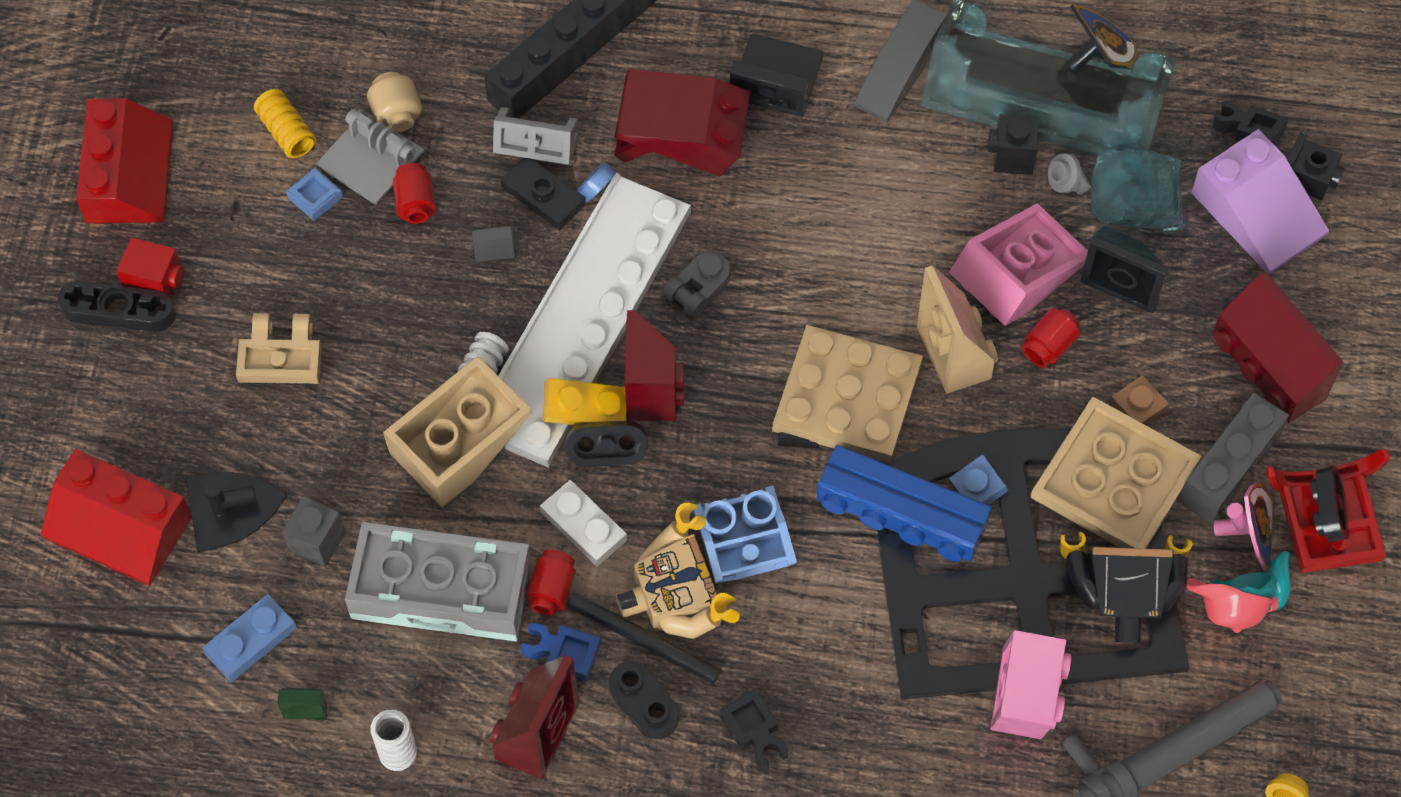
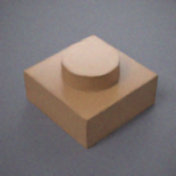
(1140, 401)

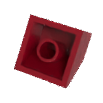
(651, 373)

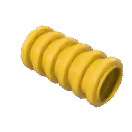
(284, 123)

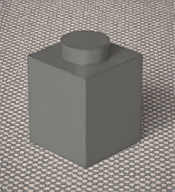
(313, 531)

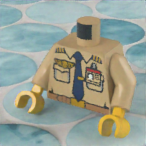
(676, 583)

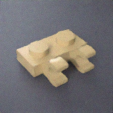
(279, 360)

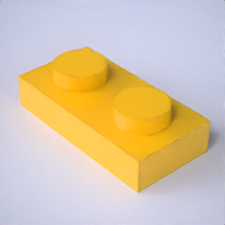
(582, 402)

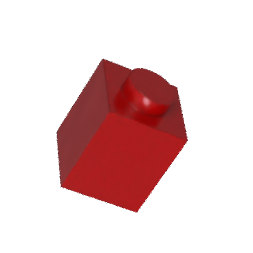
(150, 267)

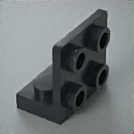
(777, 73)

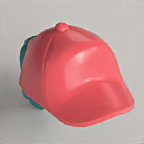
(1248, 597)

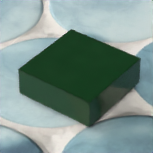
(302, 703)

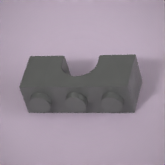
(1231, 457)

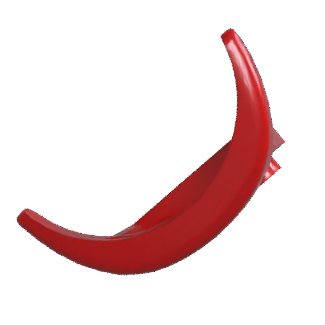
(1316, 552)

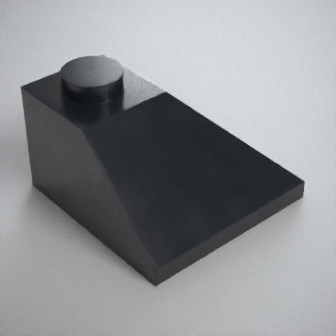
(1124, 269)

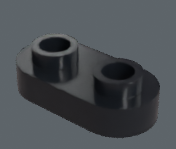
(607, 448)
(1330, 496)
(642, 698)

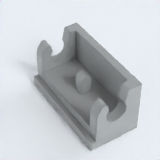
(534, 138)

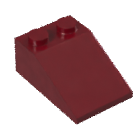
(684, 118)
(537, 718)

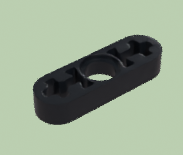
(106, 293)

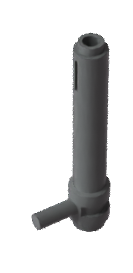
(1175, 748)

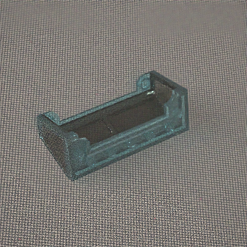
(993, 74)

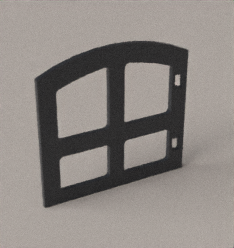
(1024, 581)

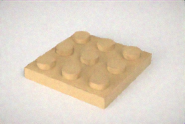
(848, 393)
(1115, 476)

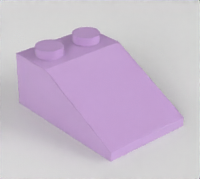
(1260, 201)

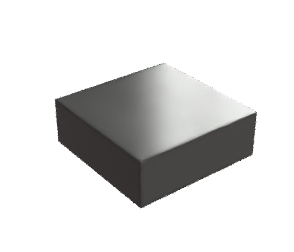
(493, 243)

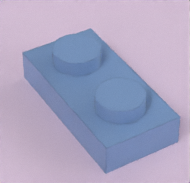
(249, 638)

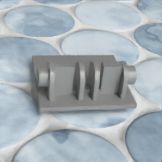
(368, 156)

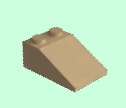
(953, 334)
(457, 430)

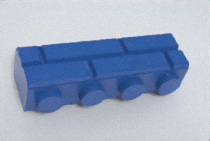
(903, 504)

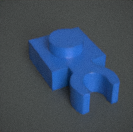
(569, 642)

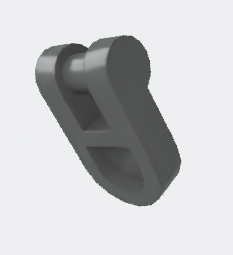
(708, 274)

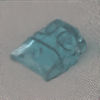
(1137, 189)

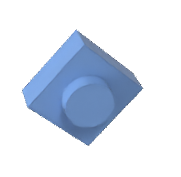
(979, 481)

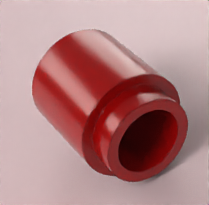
(413, 193)
(1051, 337)
(550, 582)

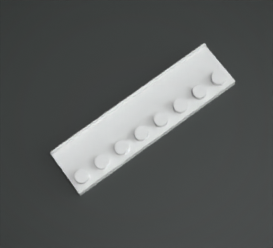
(589, 303)

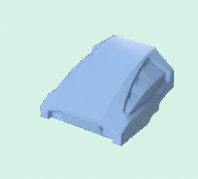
(753, 540)

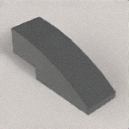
(900, 61)

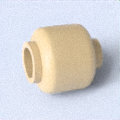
(394, 101)

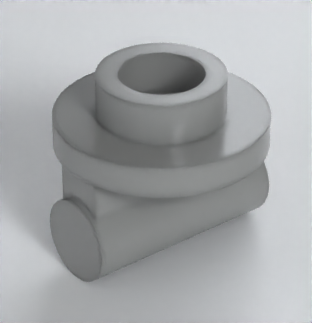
(1066, 175)

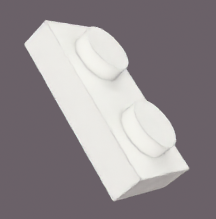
(583, 523)

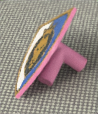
(1255, 521)

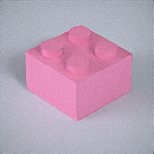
(1029, 685)

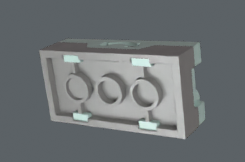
(438, 581)

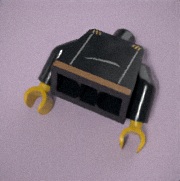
(1127, 581)

